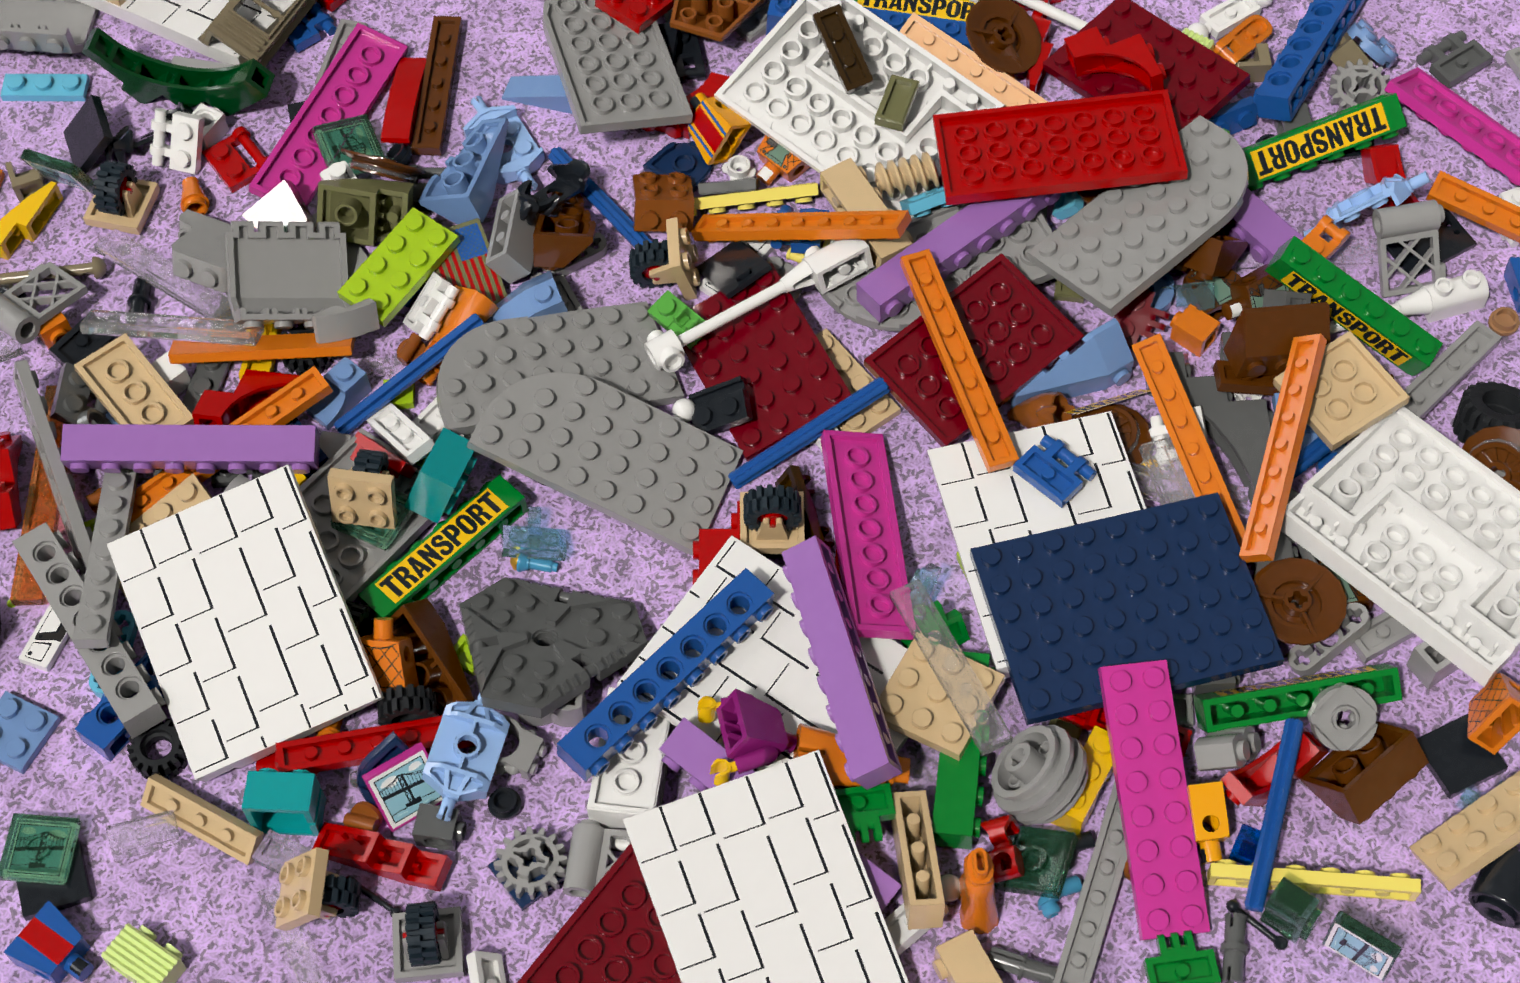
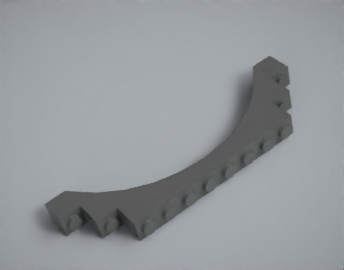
(1242, 435)

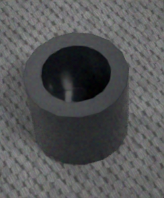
(1498, 890)

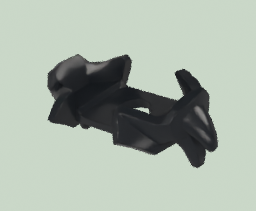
(124, 142)
(570, 181)

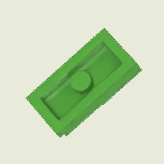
(674, 315)

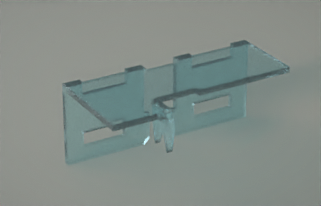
(1189, 296)

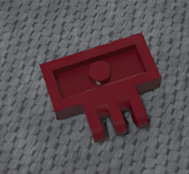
(1139, 318)

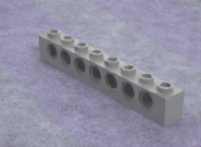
(50, 567)

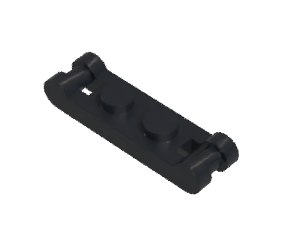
(687, 53)

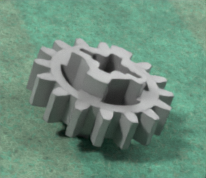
(1356, 79)
(522, 849)

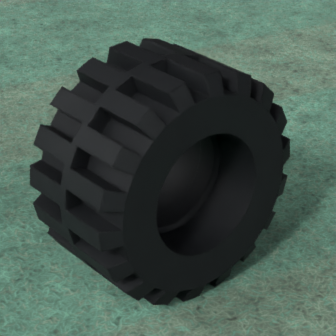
(1486, 406)

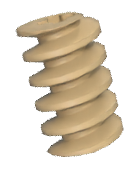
(906, 174)

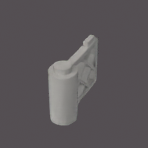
(1402, 224)
(19, 315)
(589, 856)

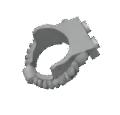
(527, 754)

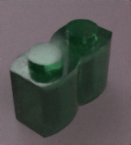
(1291, 911)

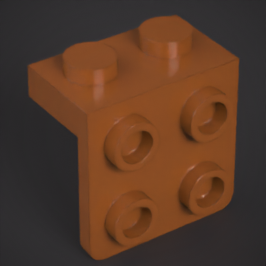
(660, 199)

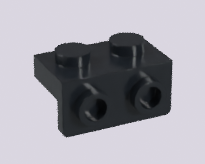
(77, 346)

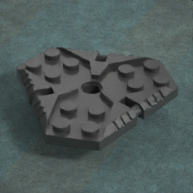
(543, 644)

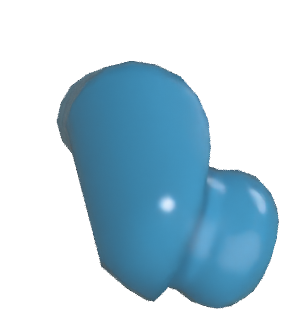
(1049, 905)

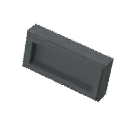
(729, 186)

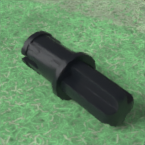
(139, 300)

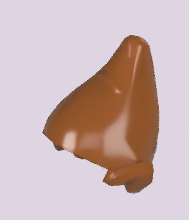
(1041, 410)

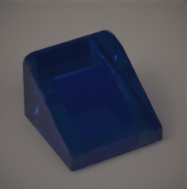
(1245, 845)

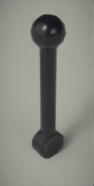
(392, 909)
(1279, 942)

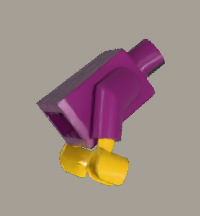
(750, 732)

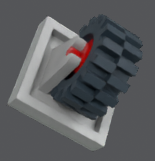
(427, 943)

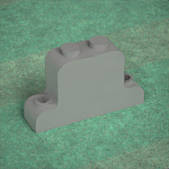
(201, 250)

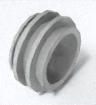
(1040, 774)

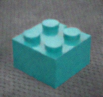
(441, 477)
(284, 802)

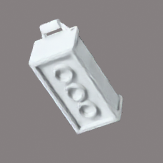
(632, 780)

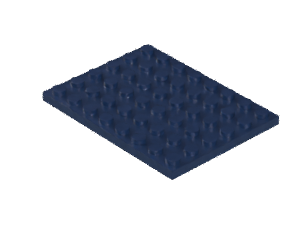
(1123, 594)

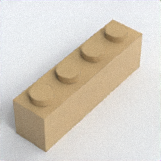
(849, 190)
(917, 861)
(964, 961)

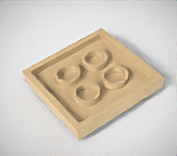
(1350, 392)
(920, 707)

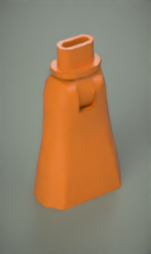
(467, 303)
(813, 739)
(977, 893)

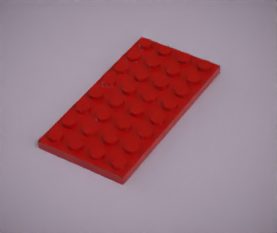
(1058, 147)

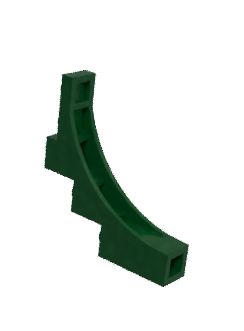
(149, 78)

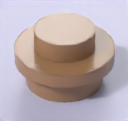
(1504, 321)

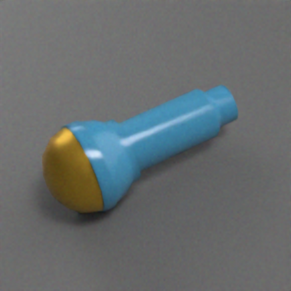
(523, 564)

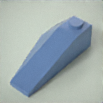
(538, 91)
(470, 179)
(531, 299)
(1089, 369)

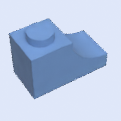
(349, 387)

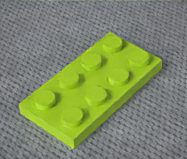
(400, 264)

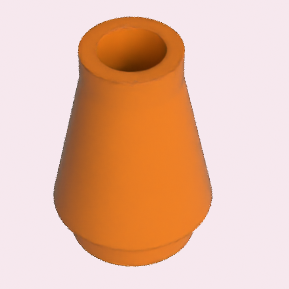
(193, 196)

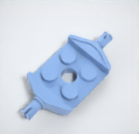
(524, 156)
(1374, 196)
(459, 774)

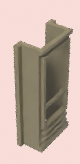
(249, 39)

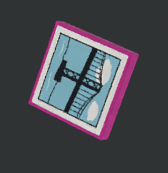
(400, 788)

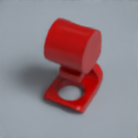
(1005, 856)

